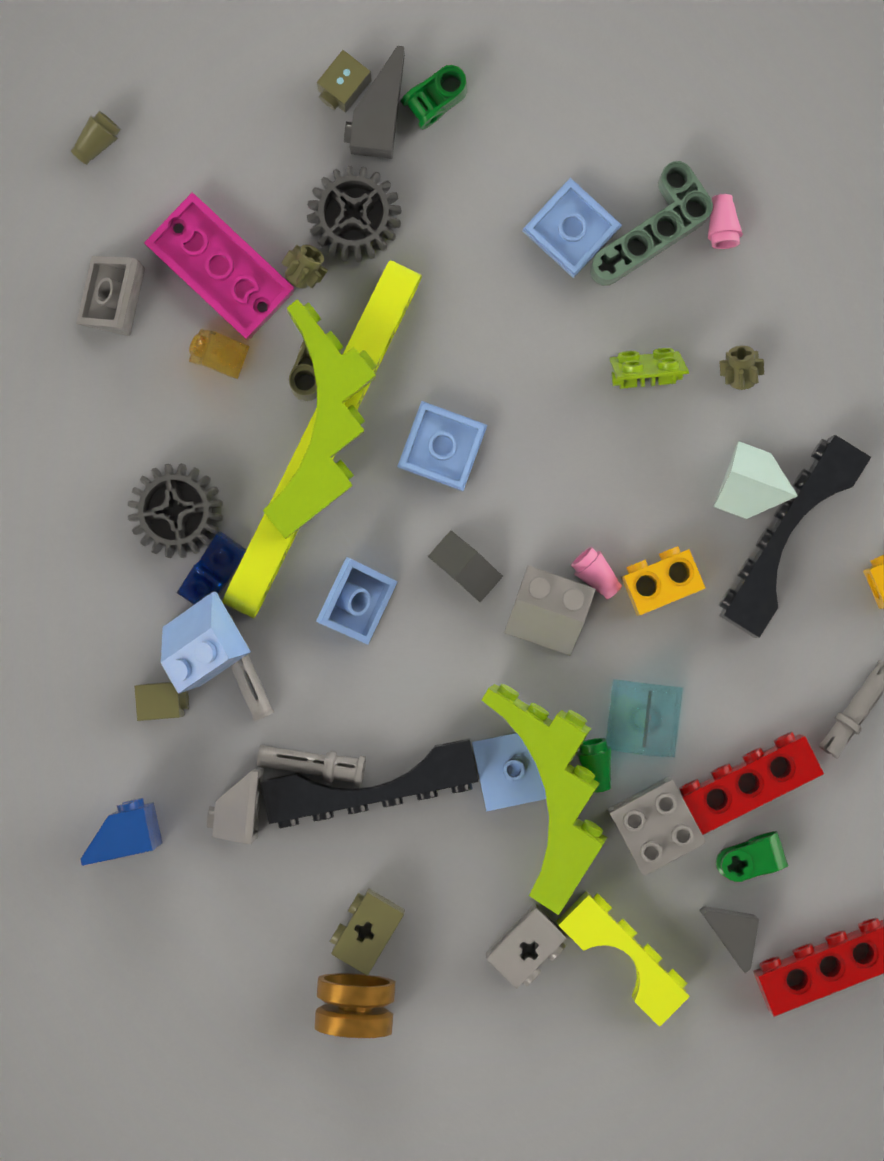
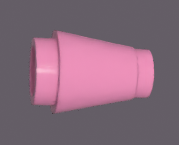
(724, 223)
(596, 572)

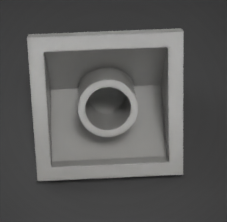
(111, 294)

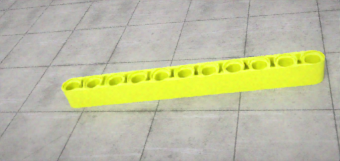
(374, 336)

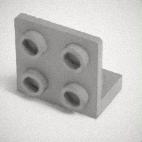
(656, 825)

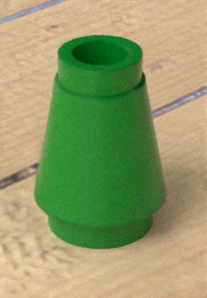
(596, 757)

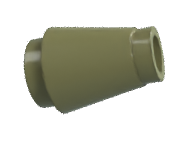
(95, 137)

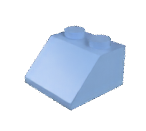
(200, 644)

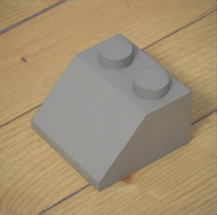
(549, 610)

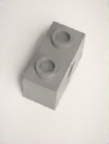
(507, 951)

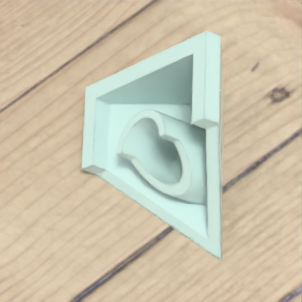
(752, 483)

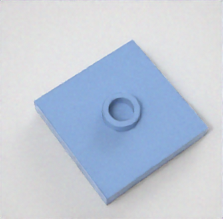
(571, 228)
(442, 446)
(507, 772)

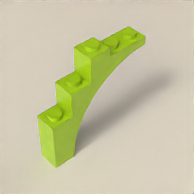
(337, 379)
(567, 788)

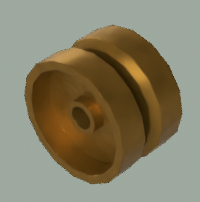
(354, 1005)

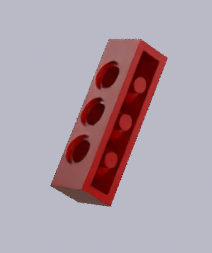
(801, 769)
(816, 984)

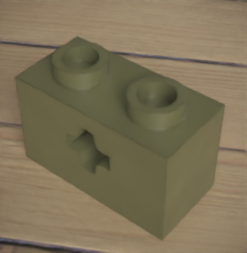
(364, 952)

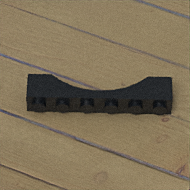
(755, 597)
(297, 796)

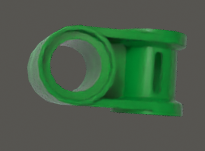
(434, 97)
(757, 855)

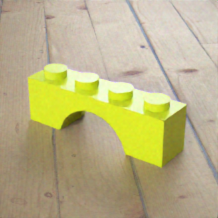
(655, 989)

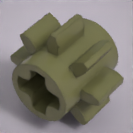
(304, 266)
(741, 367)

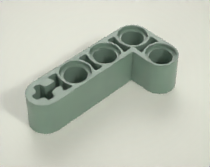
(647, 231)

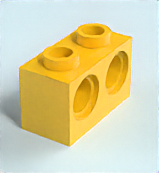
(664, 587)

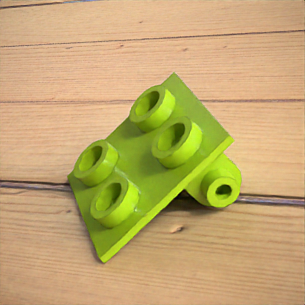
(663, 364)

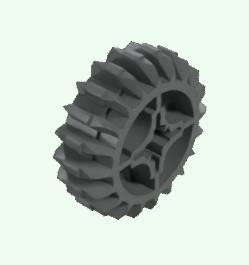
(365, 202)
(171, 494)

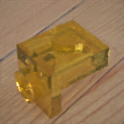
(218, 353)

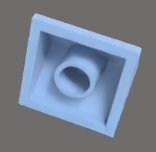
(356, 601)

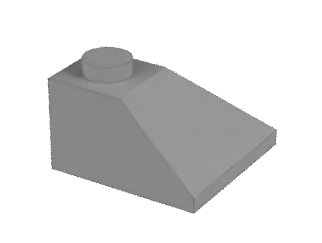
(238, 810)

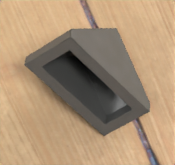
(465, 566)
(735, 931)

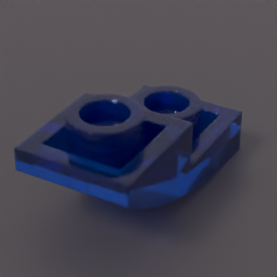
(213, 569)

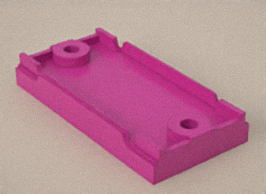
(219, 266)

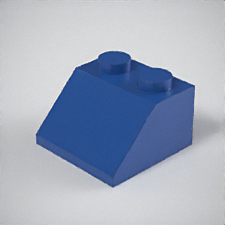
(125, 833)

